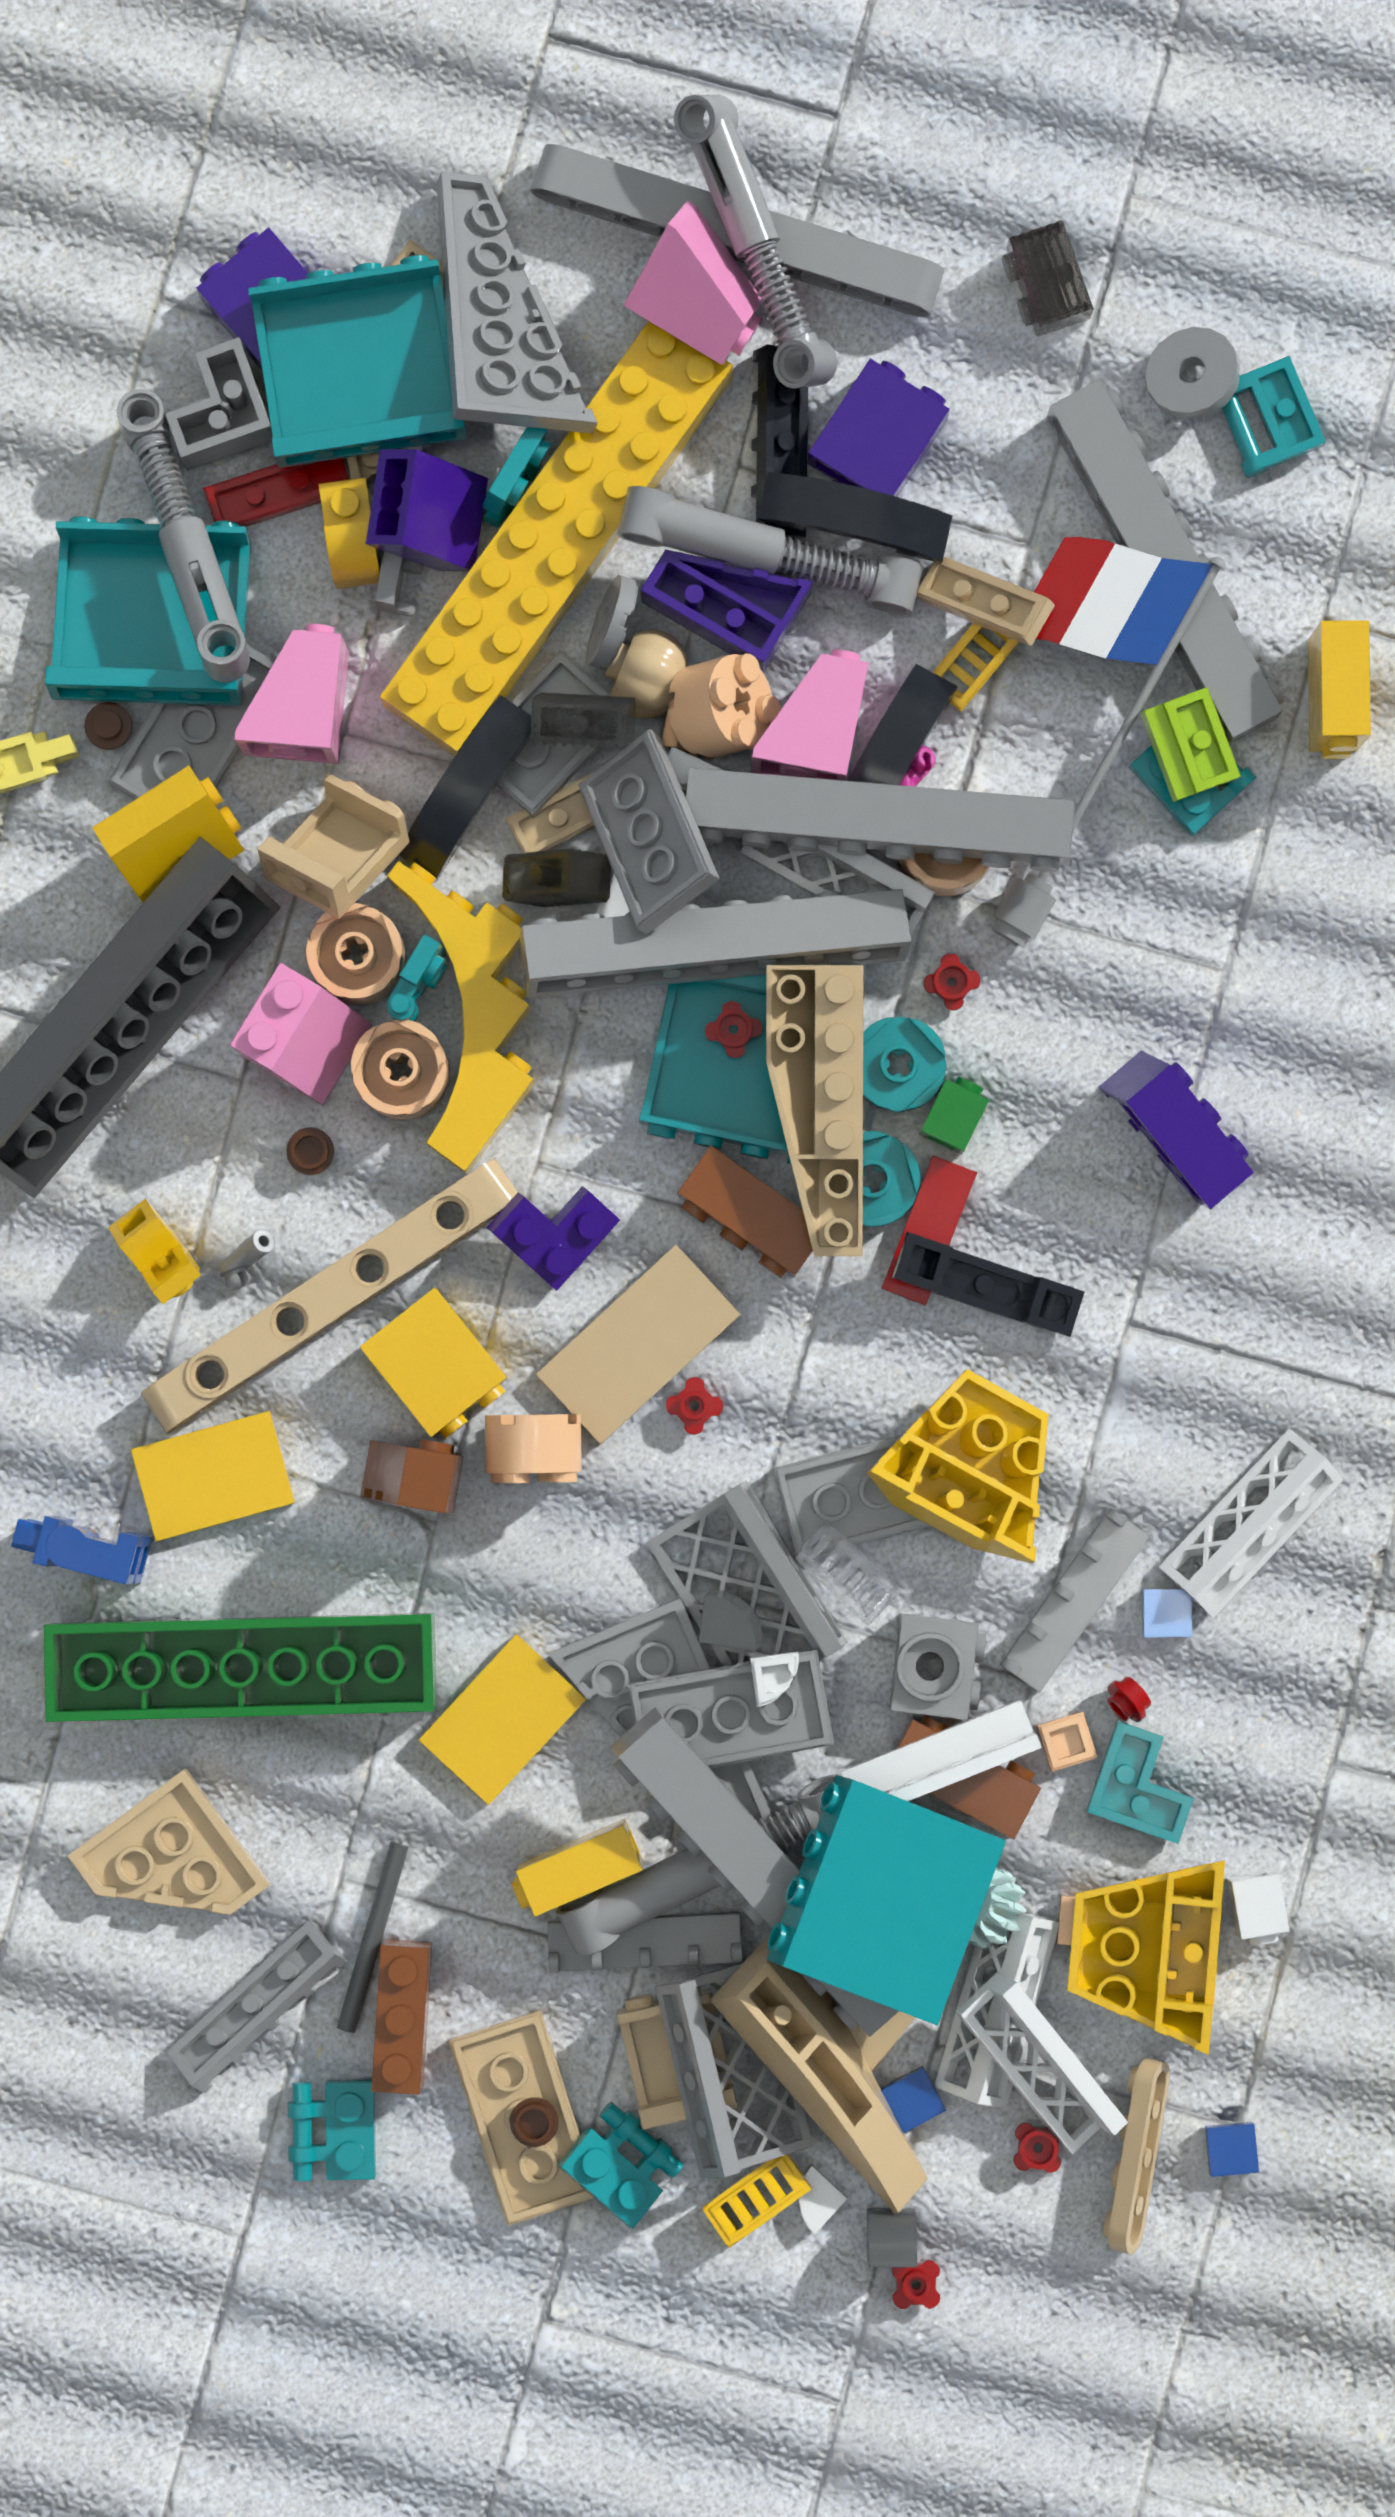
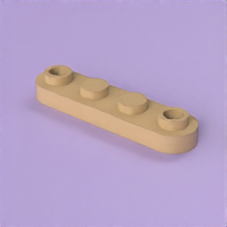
(1135, 2171)

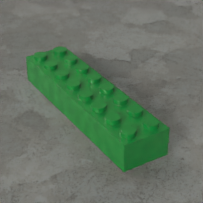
(240, 1667)

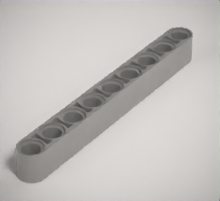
(808, 250)

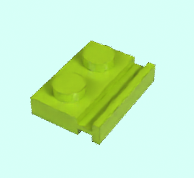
(1190, 744)

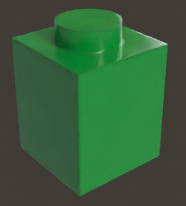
(955, 1114)

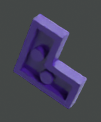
(558, 1245)

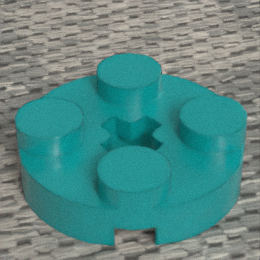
(926, 1064)
(901, 1182)

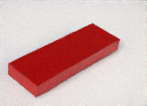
(271, 491)
(933, 1216)

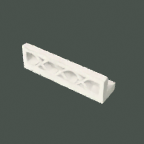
(864, 867)
(1259, 1528)
(950, 1754)
(1021, 1960)
(1053, 2051)

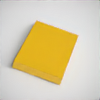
(213, 1476)
(502, 1719)

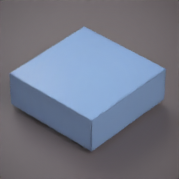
(1166, 1613)

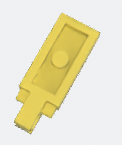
(32, 758)

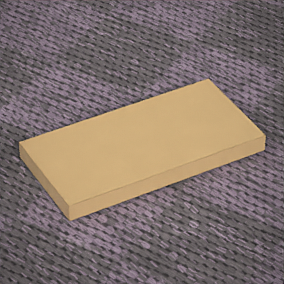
(638, 1344)
(497, 2072)

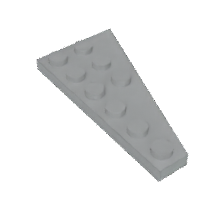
(498, 328)
(640, 1650)

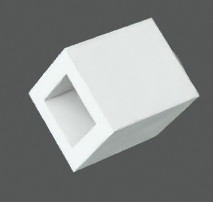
(1258, 1906)

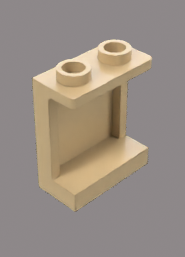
(337, 848)
(652, 2061)

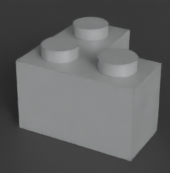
(227, 420)

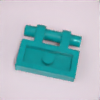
(514, 476)
(423, 970)
(349, 2130)
(610, 2176)

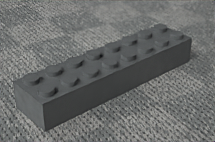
(124, 1011)

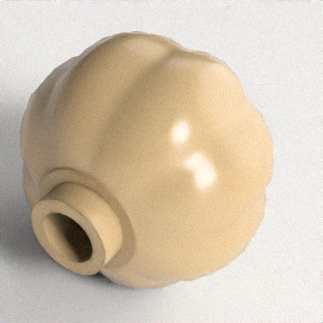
(646, 671)

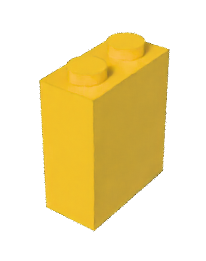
(1339, 687)
(162, 826)
(435, 1364)
(577, 1868)

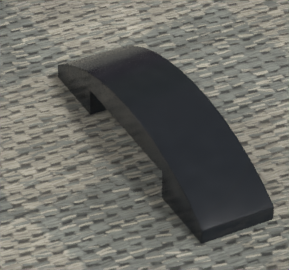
(855, 514)
(904, 728)
(467, 785)
(987, 1285)

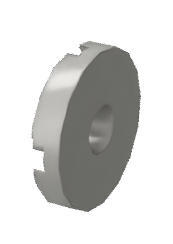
(1188, 349)
(609, 624)

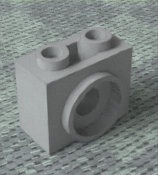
(953, 1690)

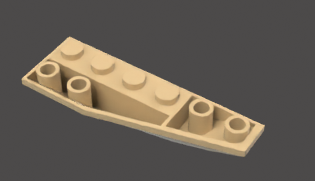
(818, 1091)
(822, 2069)

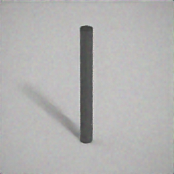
(372, 1937)

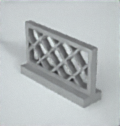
(774, 1559)
(703, 2086)

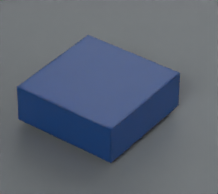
(913, 2099)
(1231, 2149)

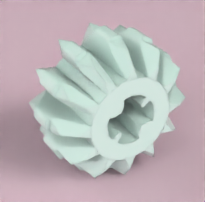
(998, 1911)

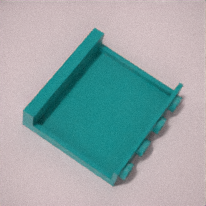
(355, 361)
(123, 621)
(701, 1088)
(885, 1899)

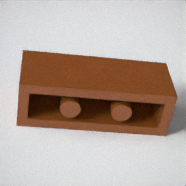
(747, 1212)
(994, 1797)
(401, 2016)

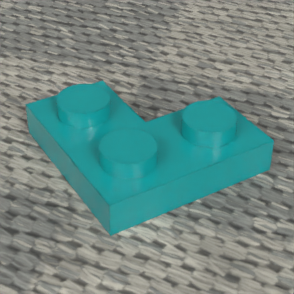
(1124, 1789)

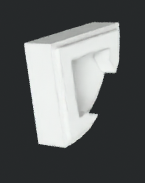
(773, 1675)
(821, 2201)

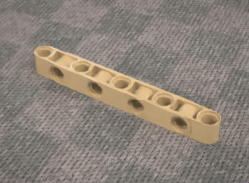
(329, 1296)

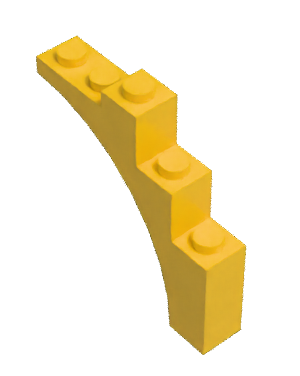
(479, 948)

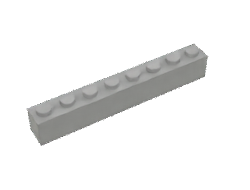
(1141, 518)
(882, 818)
(714, 942)
(728, 1836)

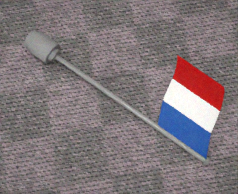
(1116, 609)

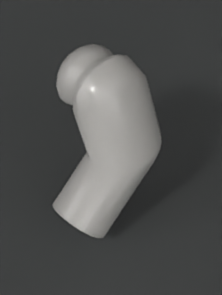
(245, 1255)

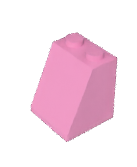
(697, 289)
(300, 700)
(817, 723)
(300, 1034)

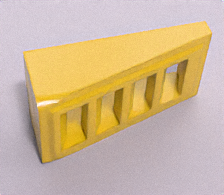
(959, 699)
(722, 2220)

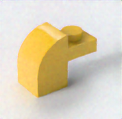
(346, 523)
(155, 1251)

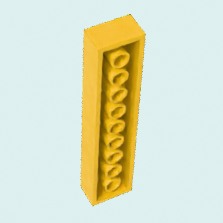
(555, 538)

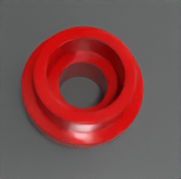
(1128, 1699)

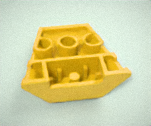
(971, 1467)
(1152, 1950)

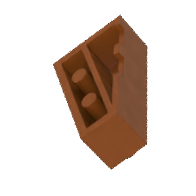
(413, 1476)

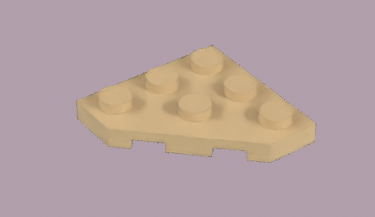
(172, 1854)

